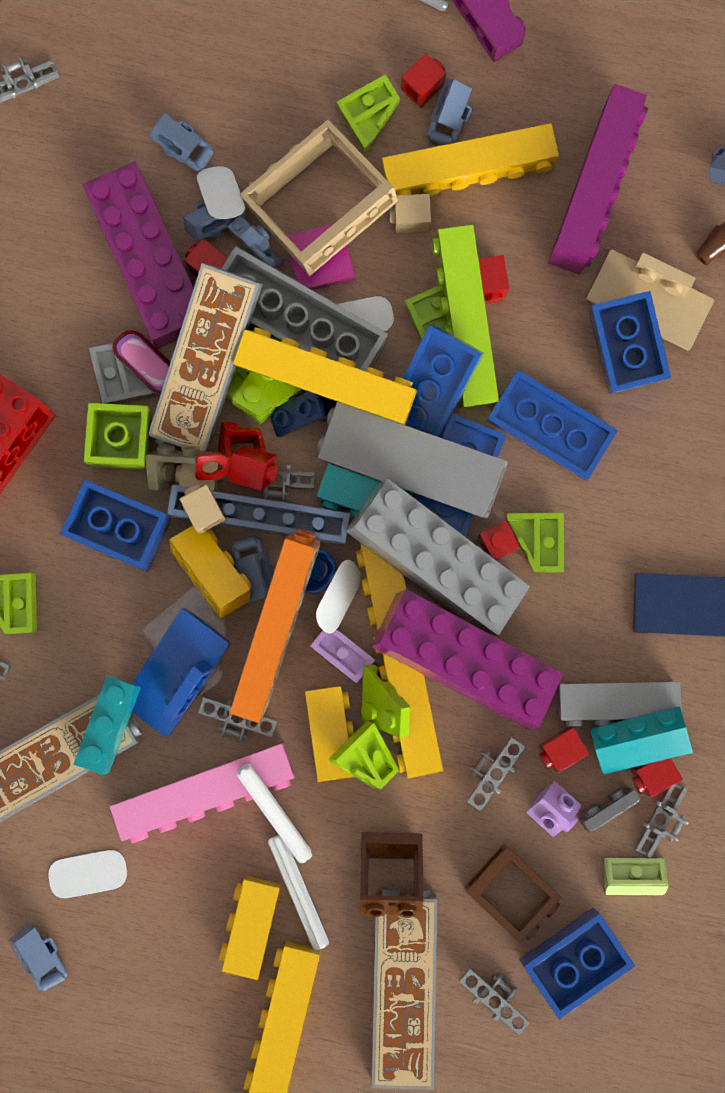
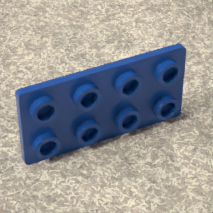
(177, 671)

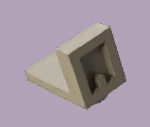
(161, 464)

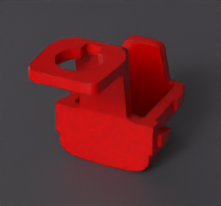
(229, 434)

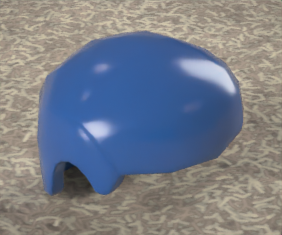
(322, 573)

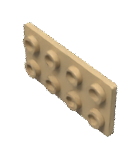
(676, 304)

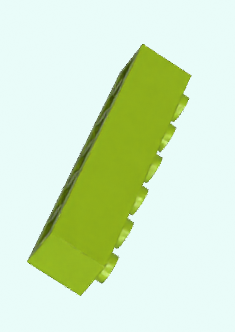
(465, 307)

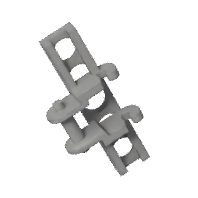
(29, 74)
(286, 484)
(227, 718)
(496, 764)
(661, 832)
(504, 1001)

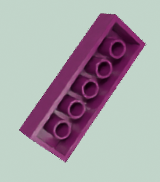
(599, 180)
(142, 250)
(467, 659)

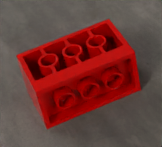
(21, 426)

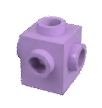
(554, 809)

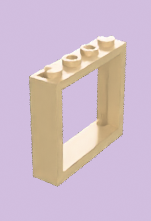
(345, 228)

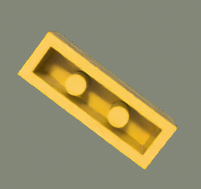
(211, 570)
(328, 729)
(249, 927)

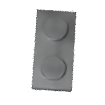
(598, 815)

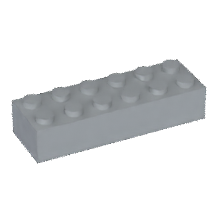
(305, 316)
(437, 558)

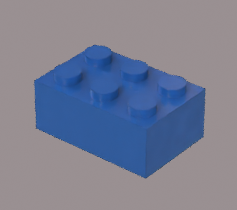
(629, 342)
(116, 525)
(577, 963)

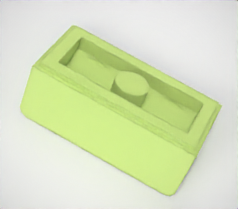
(635, 876)

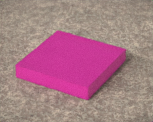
(333, 272)

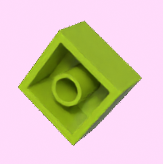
(117, 436)

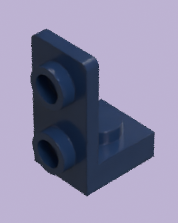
(300, 412)

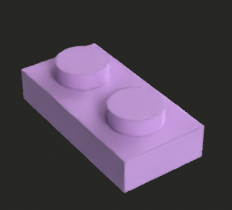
(342, 653)

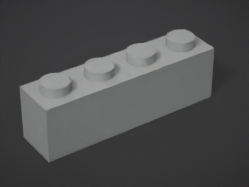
(614, 701)

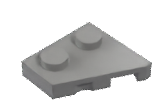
(114, 379)

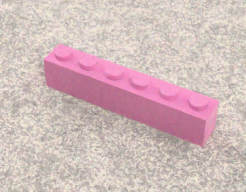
(199, 793)

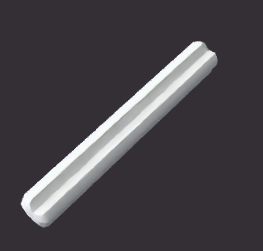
(274, 813)
(298, 893)

